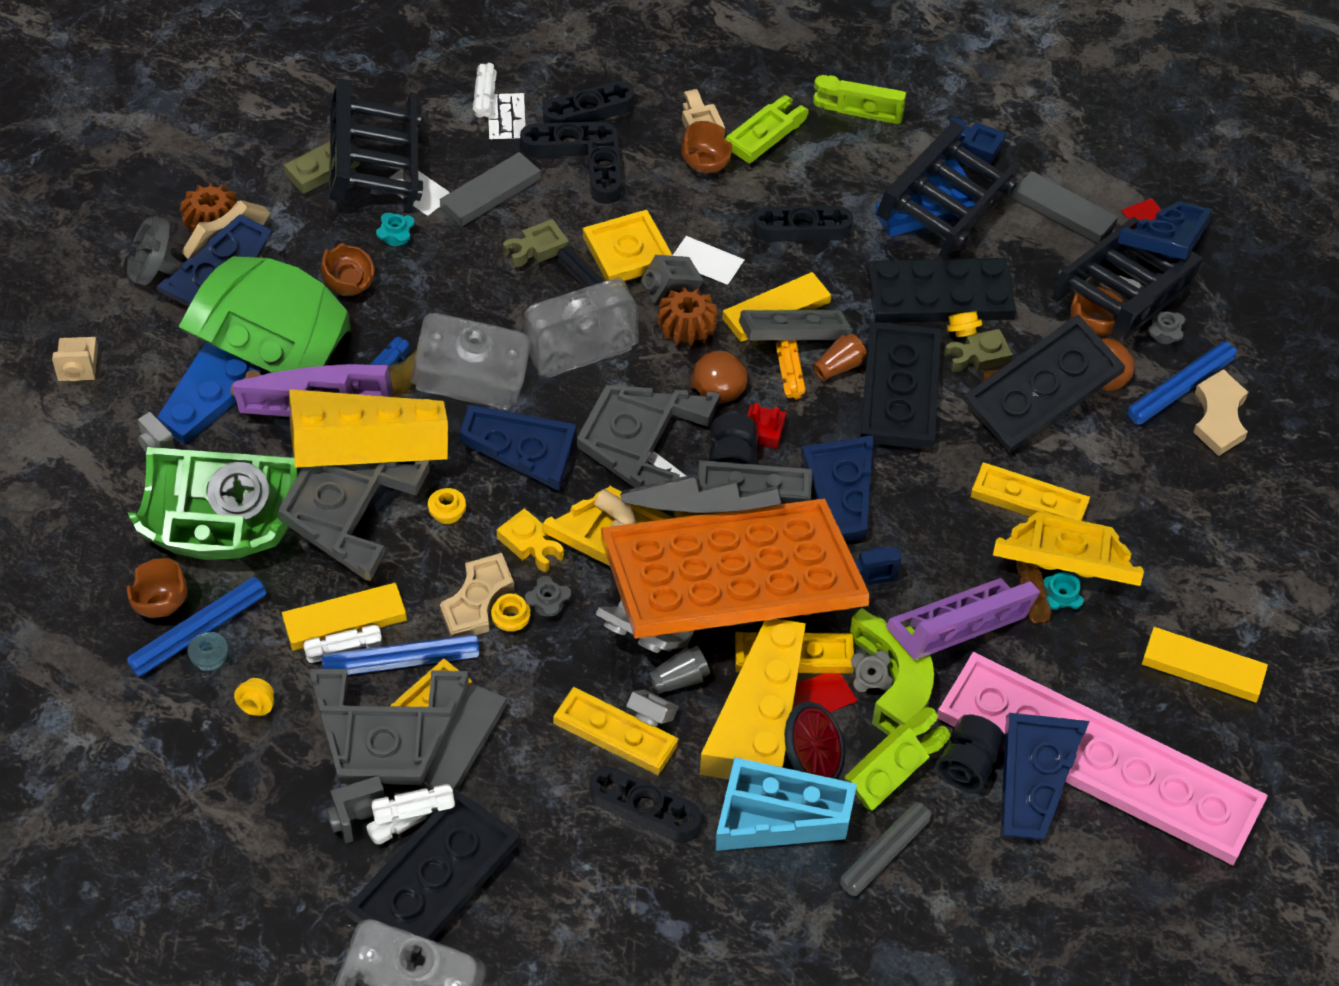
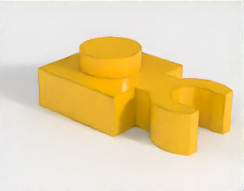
(525, 538)

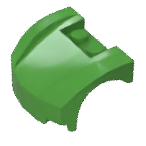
(267, 314)
(178, 511)

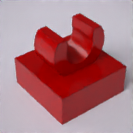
(770, 424)

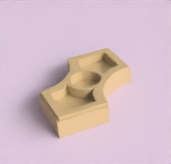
(207, 230)
(1220, 400)
(469, 608)

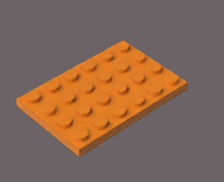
(732, 568)

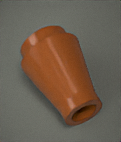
(842, 356)

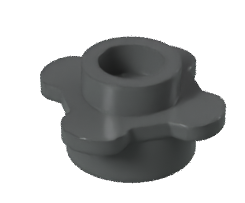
(1166, 327)
(547, 605)
(879, 663)

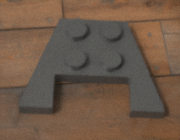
(629, 425)
(331, 500)
(385, 739)

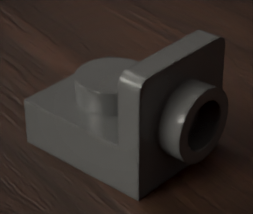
(668, 274)
(352, 803)

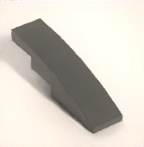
(686, 496)

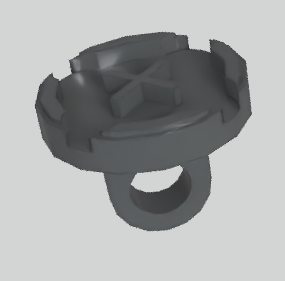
(154, 252)

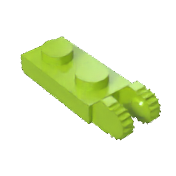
(859, 99)
(766, 129)
(897, 758)

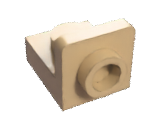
(76, 359)

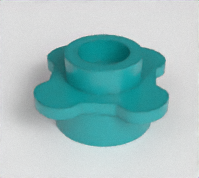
(395, 229)
(1064, 583)

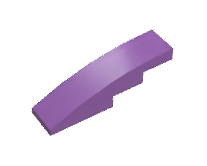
(270, 392)

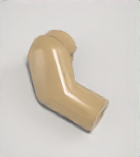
(616, 508)

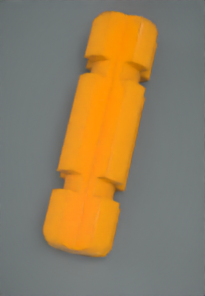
(790, 368)

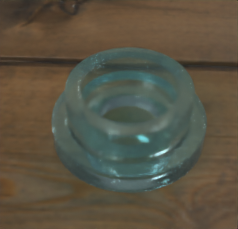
(208, 659)

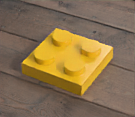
(625, 245)

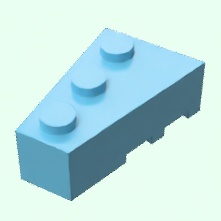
(782, 807)

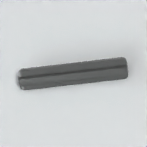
(885, 848)

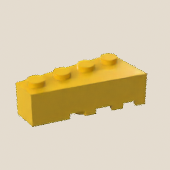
(365, 429)
(759, 702)

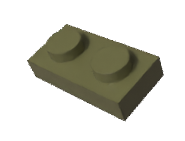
(311, 168)

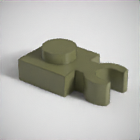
(540, 241)
(982, 349)

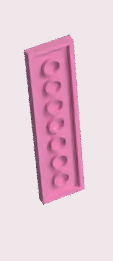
(1120, 762)

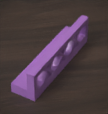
(962, 623)

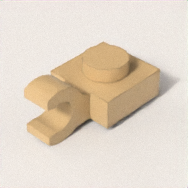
(696, 111)

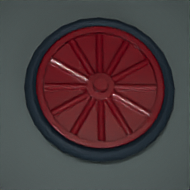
(814, 741)

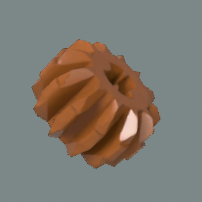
(206, 205)
(687, 316)

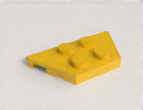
(584, 522)
(1070, 546)

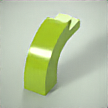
(911, 677)

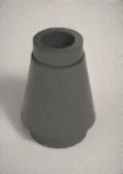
(680, 670)

